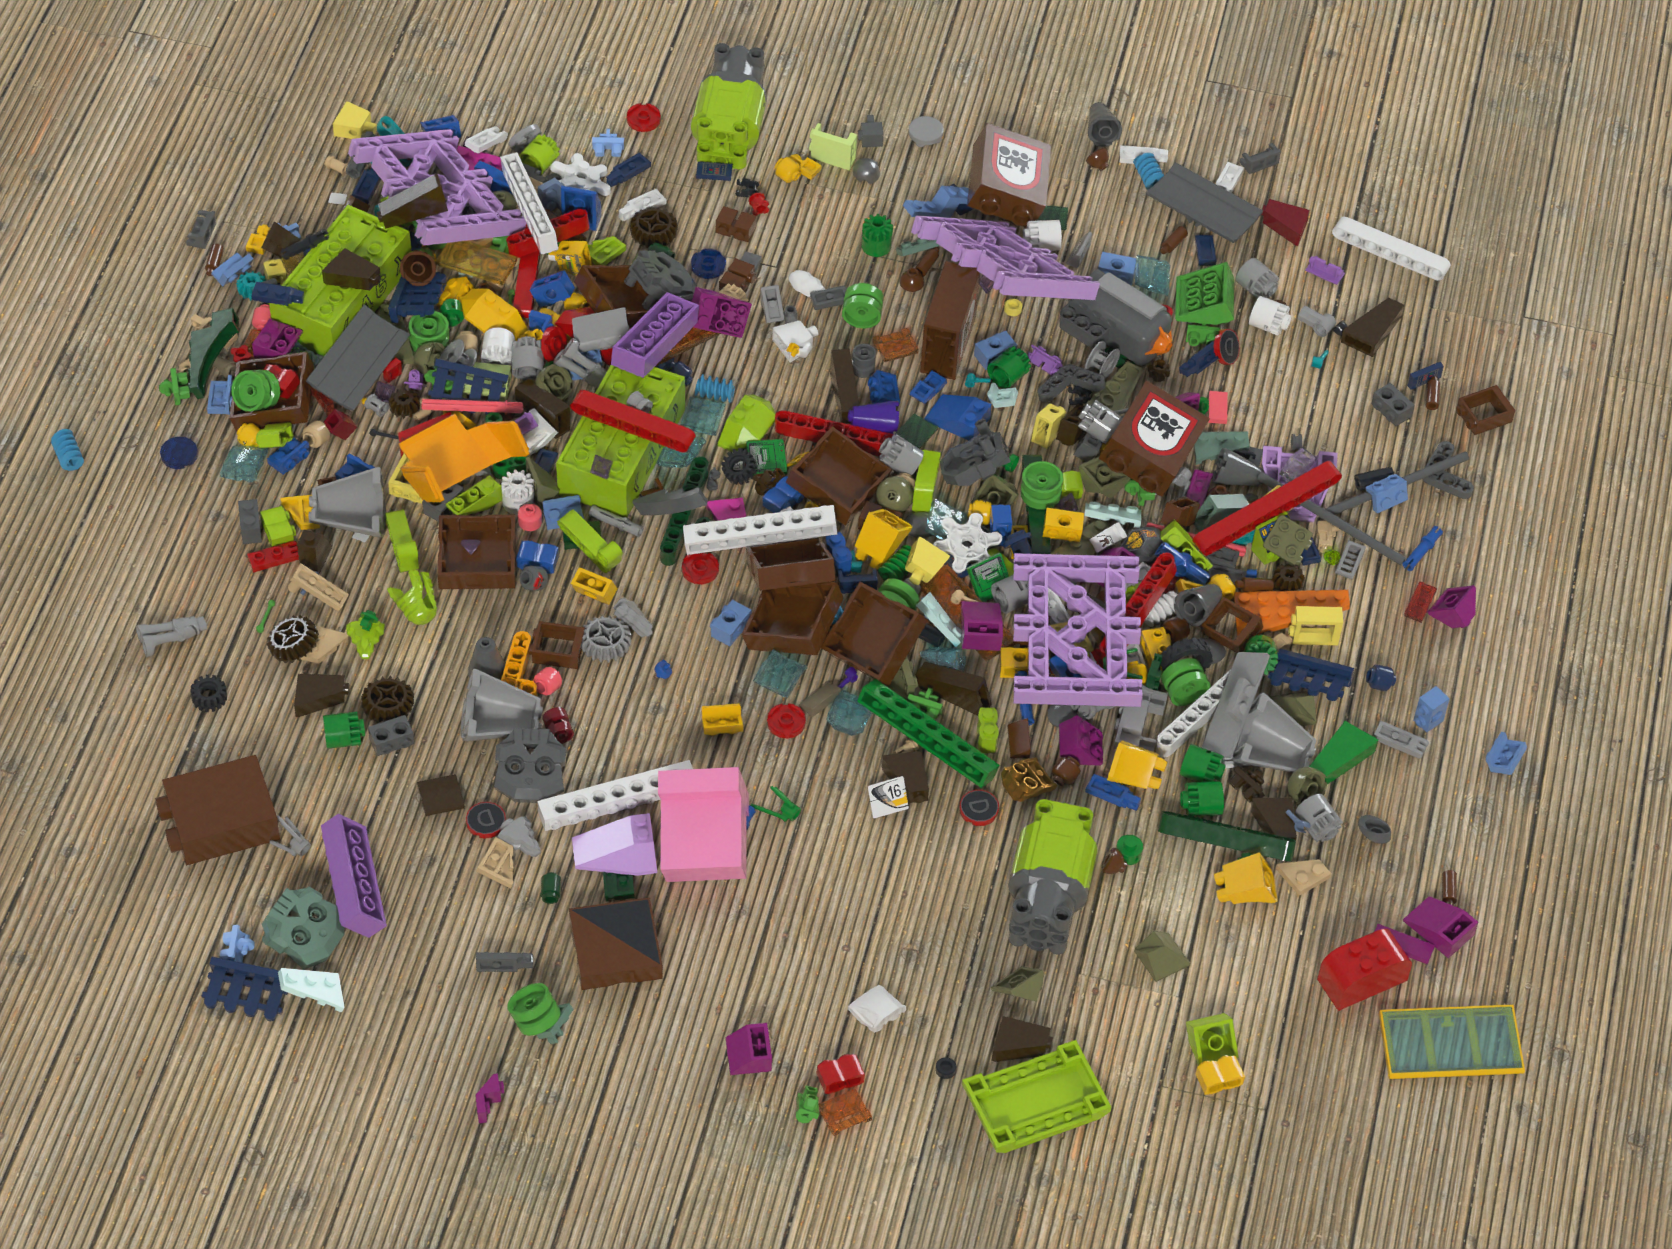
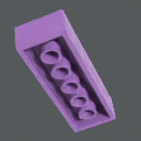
(654, 335)
(353, 876)

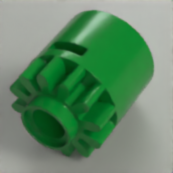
(877, 236)
(1009, 367)
(1263, 644)
(343, 730)
(1202, 765)
(1203, 798)

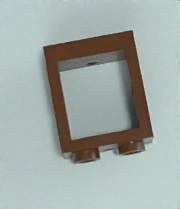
(1498, 401)
(1251, 629)
(557, 631)

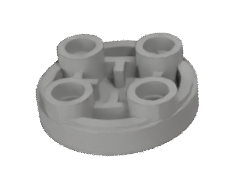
(925, 131)
(524, 137)

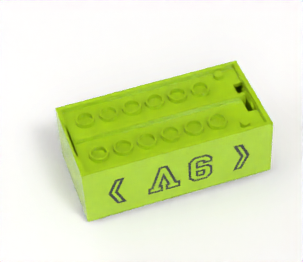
(331, 308)
(631, 455)

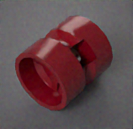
(558, 723)

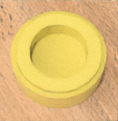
(1013, 307)

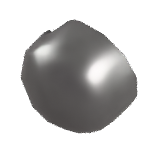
(866, 170)

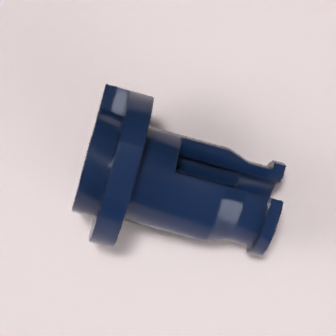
(1019, 542)

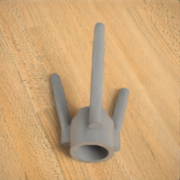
(1182, 479)
(298, 844)

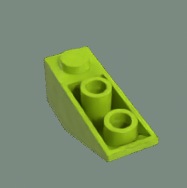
(477, 498)
(1182, 542)

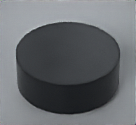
(945, 1068)

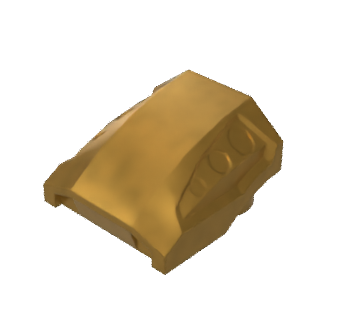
(1026, 780)

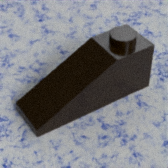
(1069, 431)

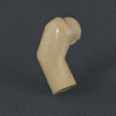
(184, 366)
(421, 414)

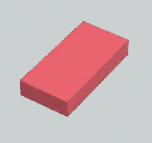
(1217, 407)

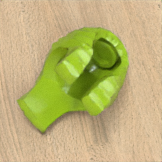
(415, 608)

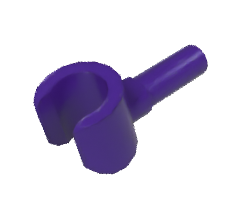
(851, 675)

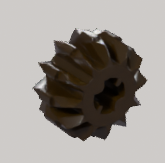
(404, 403)
(1288, 578)

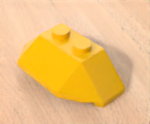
(488, 311)

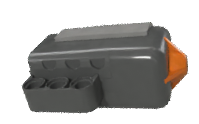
(1121, 319)

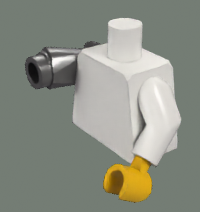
(793, 337)

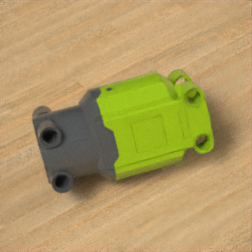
(730, 106)
(1051, 875)

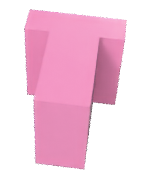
(703, 824)

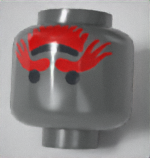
(533, 578)

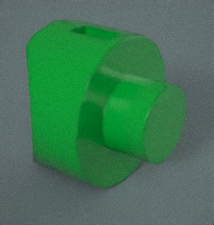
(453, 315)
(1131, 848)

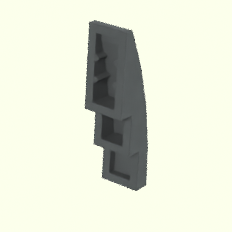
(672, 502)

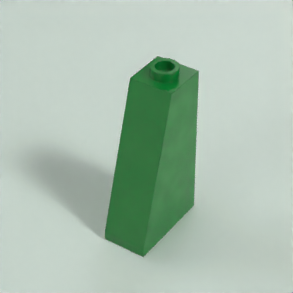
(1344, 751)

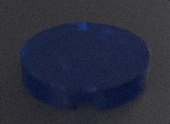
(708, 264)
(178, 452)

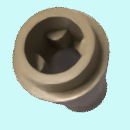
(225, 366)

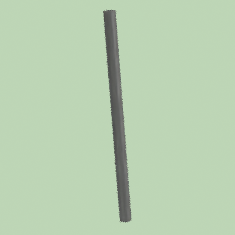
(1413, 477)
(1341, 524)

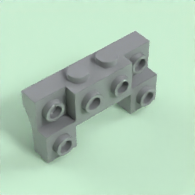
(1133, 719)

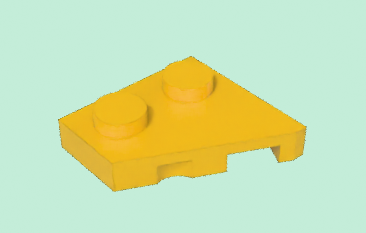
(298, 509)

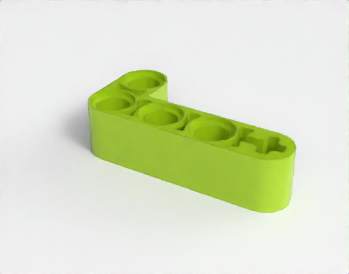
(926, 481)
(403, 545)
(600, 552)

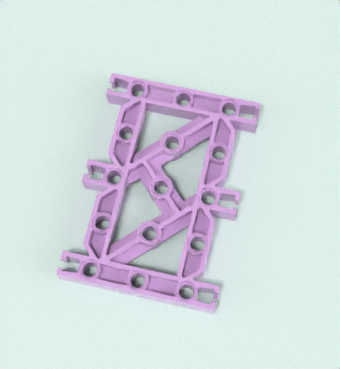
(464, 185)
(1005, 258)
(1098, 685)

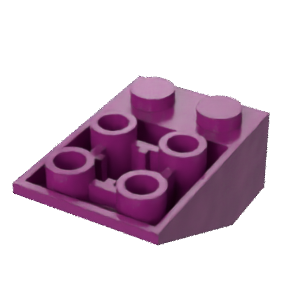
(721, 312)
(981, 625)
(1442, 925)

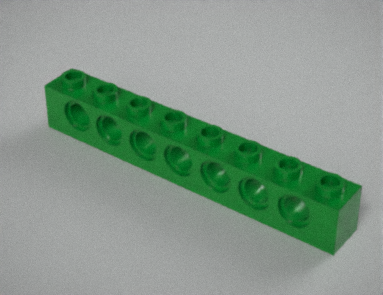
(928, 733)

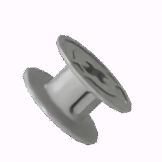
(455, 354)
(1101, 360)

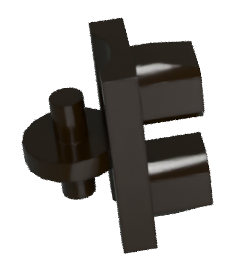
(767, 480)
(1241, 778)

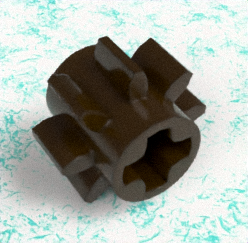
(1159, 370)

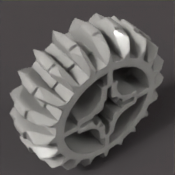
(606, 634)

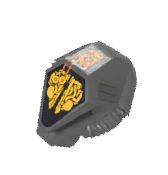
(1143, 543)

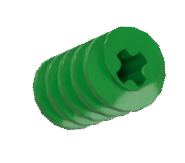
(895, 565)

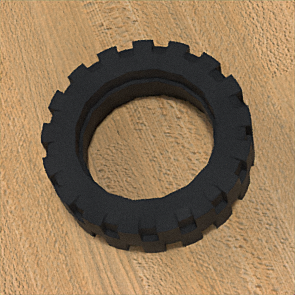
(1185, 648)

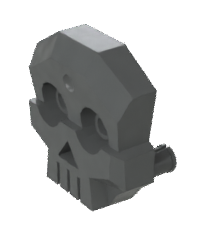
(658, 275)
(975, 458)
(529, 781)

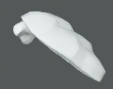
(805, 282)

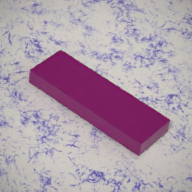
(1199, 486)
(1413, 947)

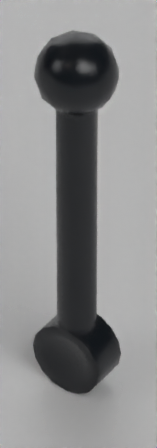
(373, 432)

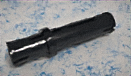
(310, 241)

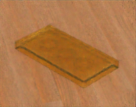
(477, 261)

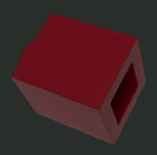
(340, 424)

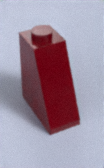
(1286, 220)

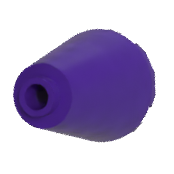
(876, 416)

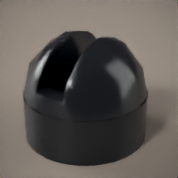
(1338, 329)

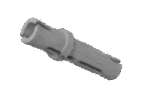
(624, 524)

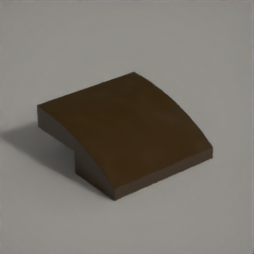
(440, 795)

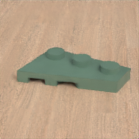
(1210, 444)

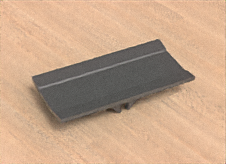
(1205, 203)
(357, 358)

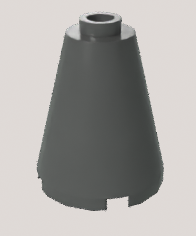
(1103, 125)
(1235, 470)
(1197, 603)
(487, 658)

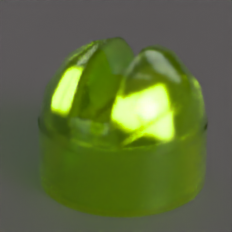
(1335, 555)

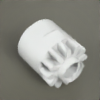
(1044, 234)
(1270, 316)
(497, 346)
(517, 491)

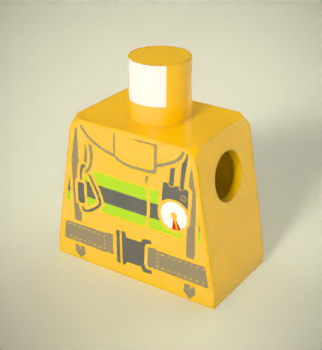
(571, 256)

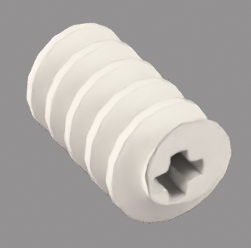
(1162, 609)

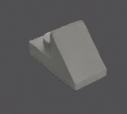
(771, 303)

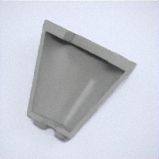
(351, 503)
(496, 708)
(1273, 738)

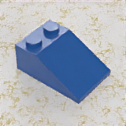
(577, 198)
(959, 414)

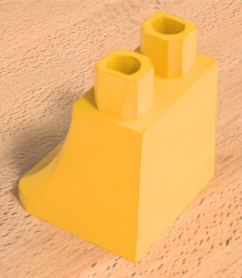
(880, 537)
(1136, 766)
(1247, 881)

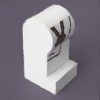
(1108, 537)

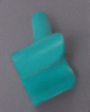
(1317, 361)
(972, 379)
(856, 565)

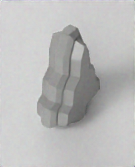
(633, 617)
(520, 836)

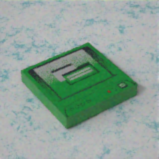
(768, 455)
(987, 573)

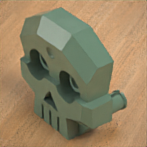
(317, 935)

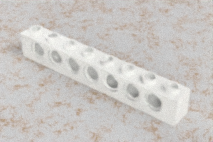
(529, 203)
(760, 529)
(612, 795)

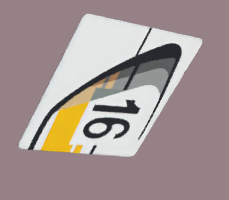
(888, 797)

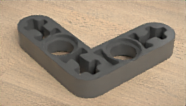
(1069, 375)
(1433, 480)

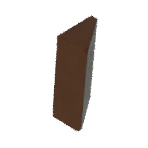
(1019, 739)

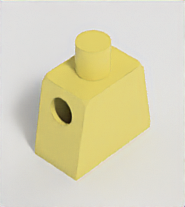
(353, 122)
(276, 270)
(1047, 420)
(924, 561)

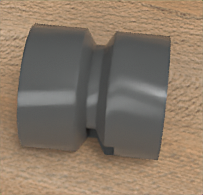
(863, 360)

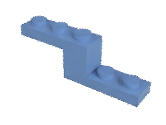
(942, 205)

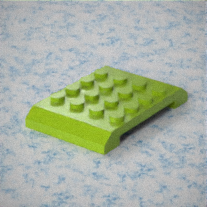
(1037, 1098)

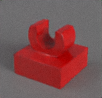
(392, 371)

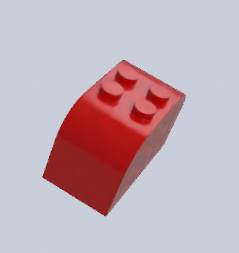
(1364, 968)

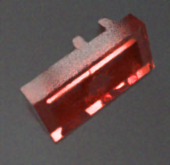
(1420, 602)

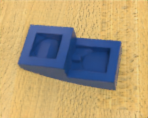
(928, 388)

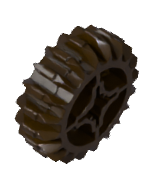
(653, 227)
(292, 639)
(387, 705)

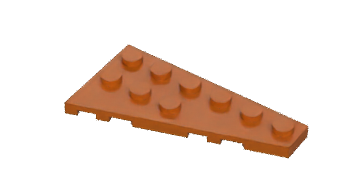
(1277, 606)

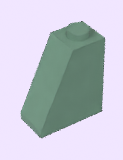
(1217, 508)

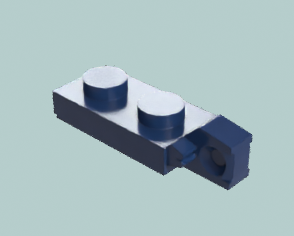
(628, 169)
(366, 185)
(276, 294)
(1199, 361)

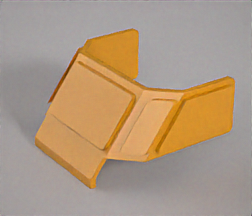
(451, 453)

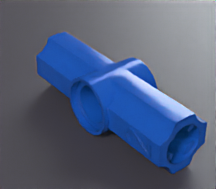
(1184, 565)

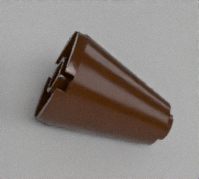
(418, 266)

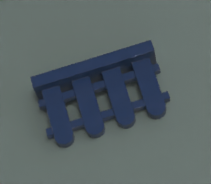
(415, 299)
(459, 380)
(1316, 668)
(241, 972)

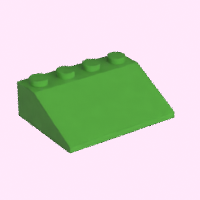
(1206, 295)

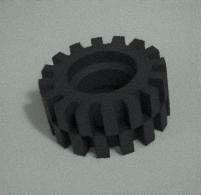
(734, 458)
(208, 684)

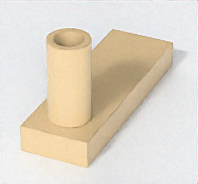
(317, 586)

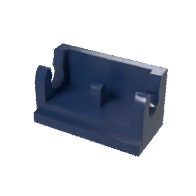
(848, 583)

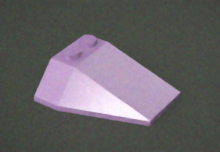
(1273, 462)
(618, 847)

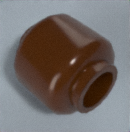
(1177, 629)
(1066, 771)

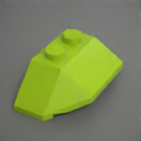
(747, 423)

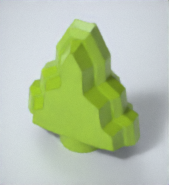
(365, 639)

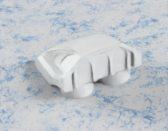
(540, 435)
(876, 1008)

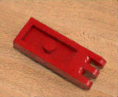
(273, 556)

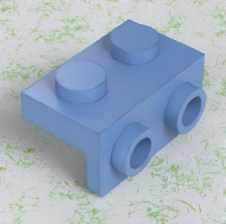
(232, 268)
(220, 396)
(1388, 492)
(1505, 754)

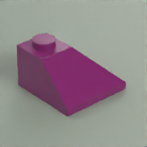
(1455, 606)

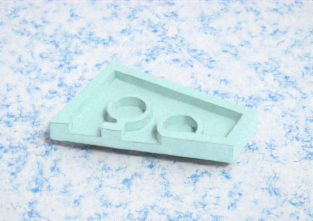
(1119, 514)
(940, 619)
(317, 985)

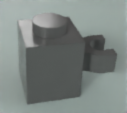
(871, 133)

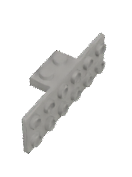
(1235, 703)

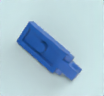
(1112, 792)

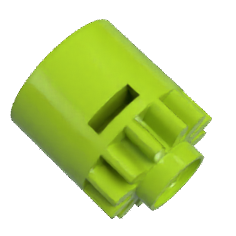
(540, 153)

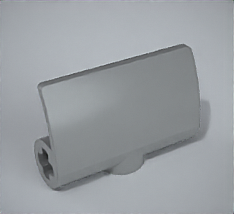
(600, 329)

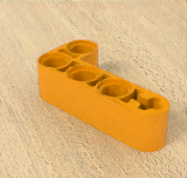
(517, 663)

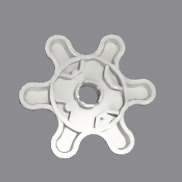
(582, 169)
(968, 532)

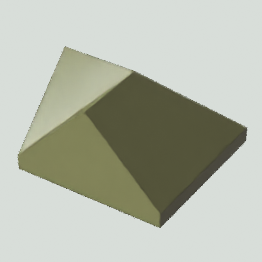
(1101, 479)
(544, 483)
(997, 491)
(1299, 706)
(1161, 955)
(1021, 983)

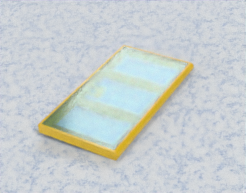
(1451, 1041)

